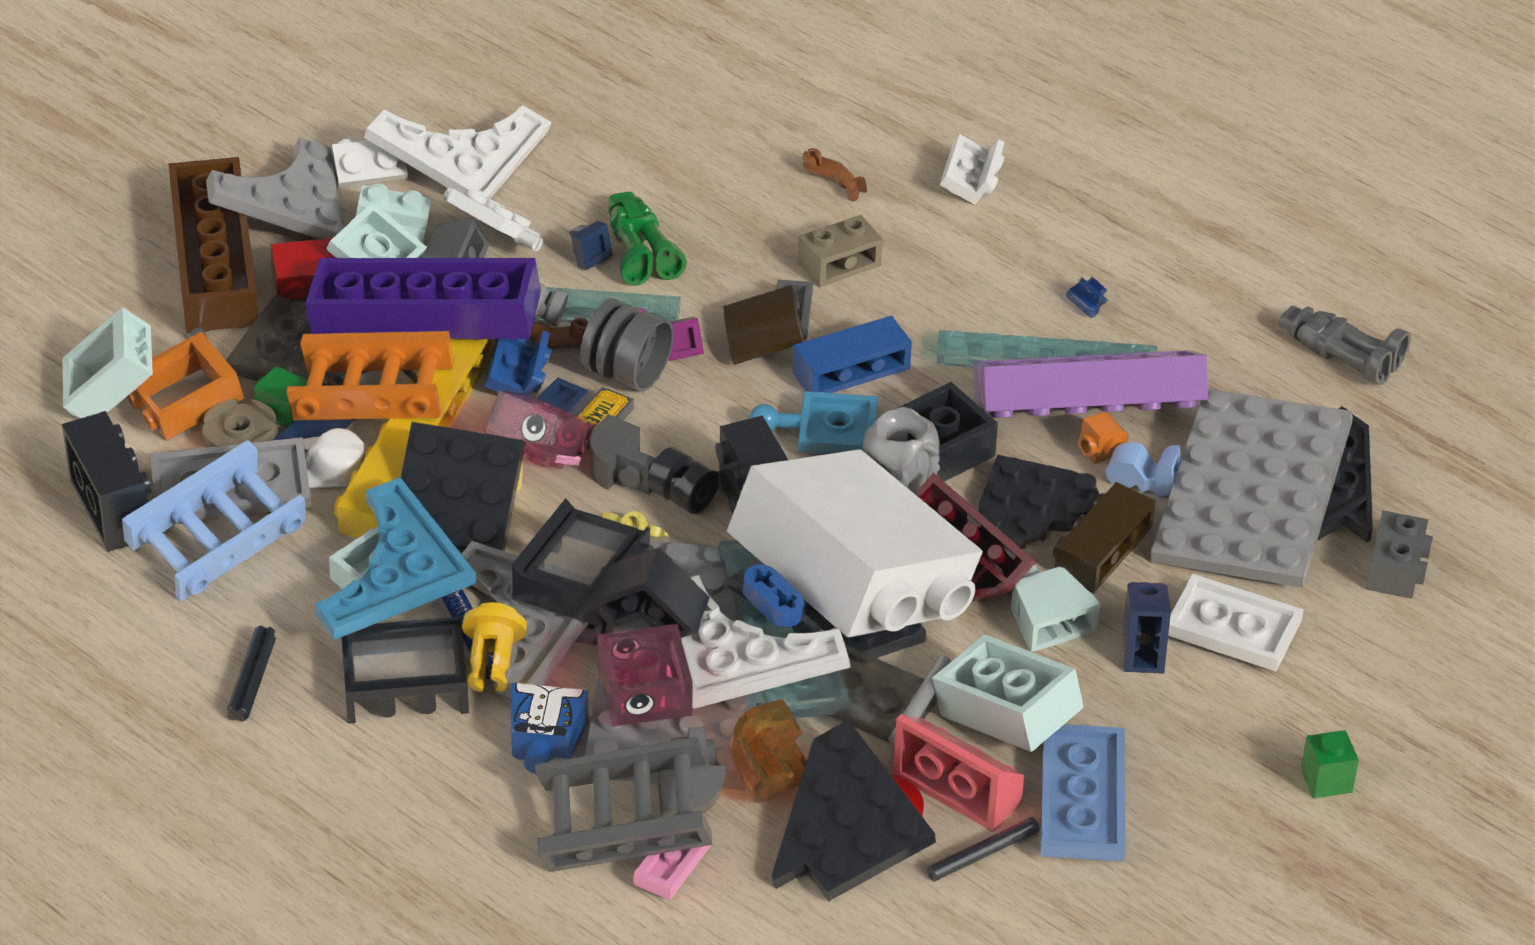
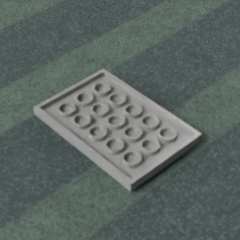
(1252, 488)

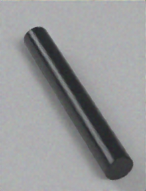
(983, 849)

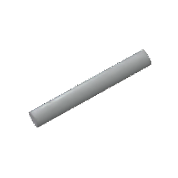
(924, 693)

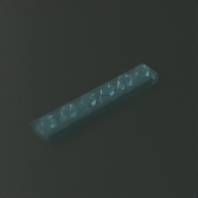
(963, 348)

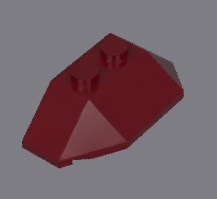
(1001, 561)

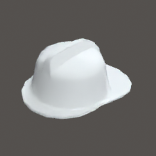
(333, 458)

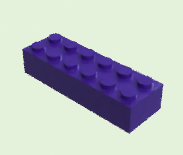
(425, 294)

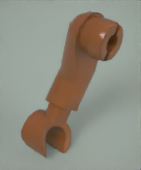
(832, 169)
(563, 335)

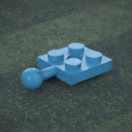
(818, 412)

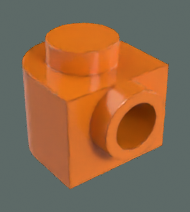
(1100, 437)

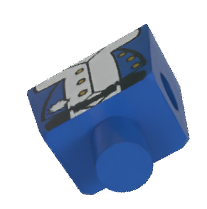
(546, 722)

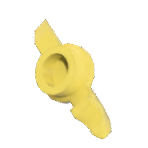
(636, 520)

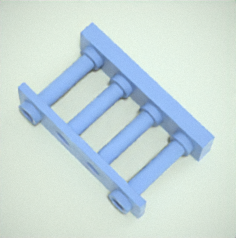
(205, 488)

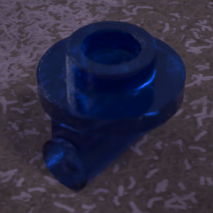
(1088, 296)

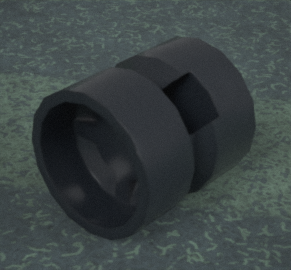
(683, 480)

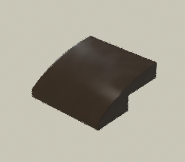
(762, 324)

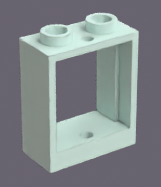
(107, 365)

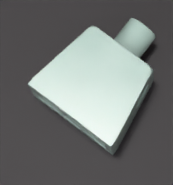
(1053, 608)

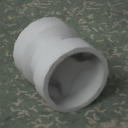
(552, 305)

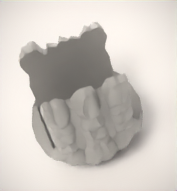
(906, 460)

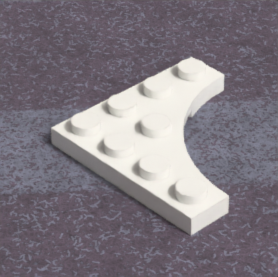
(462, 157)
(738, 659)

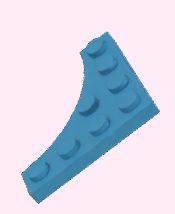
(408, 568)

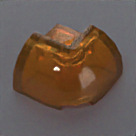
(766, 750)

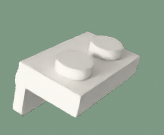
(365, 163)
(972, 169)

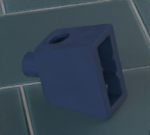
(1148, 613)

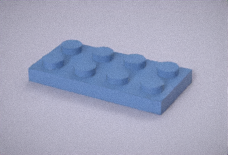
(1083, 793)

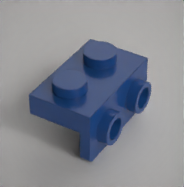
(518, 365)

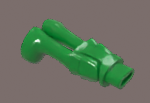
(633, 225)

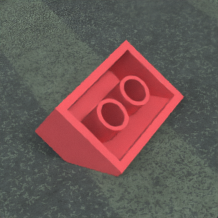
(955, 772)

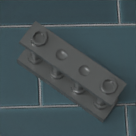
(629, 840)

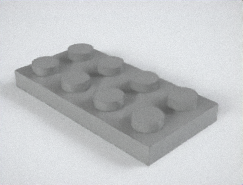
(279, 466)

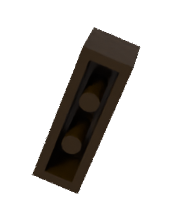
(1105, 535)

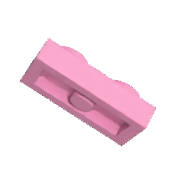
(667, 871)

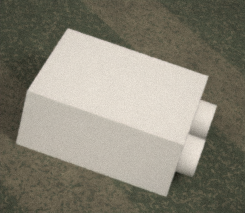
(855, 542)

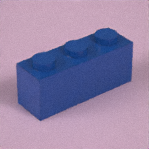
(852, 356)

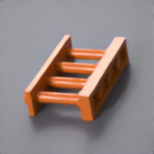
(371, 352)

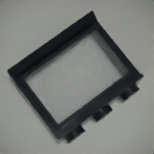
(566, 559)
(405, 661)

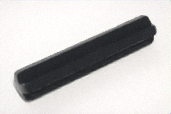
(251, 673)

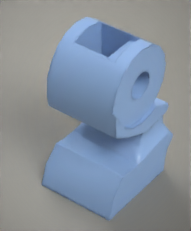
(1134, 466)

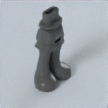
(1335, 336)

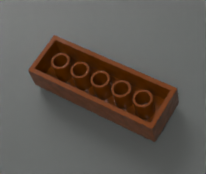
(211, 250)

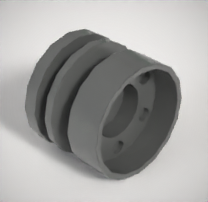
(627, 344)

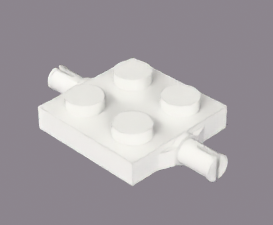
(496, 216)

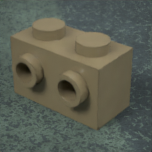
(840, 250)

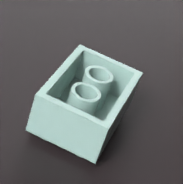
(1008, 692)

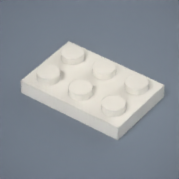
(1234, 622)

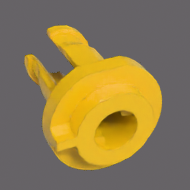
(493, 630)

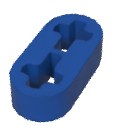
(776, 593)

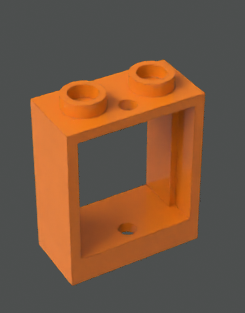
(175, 365)

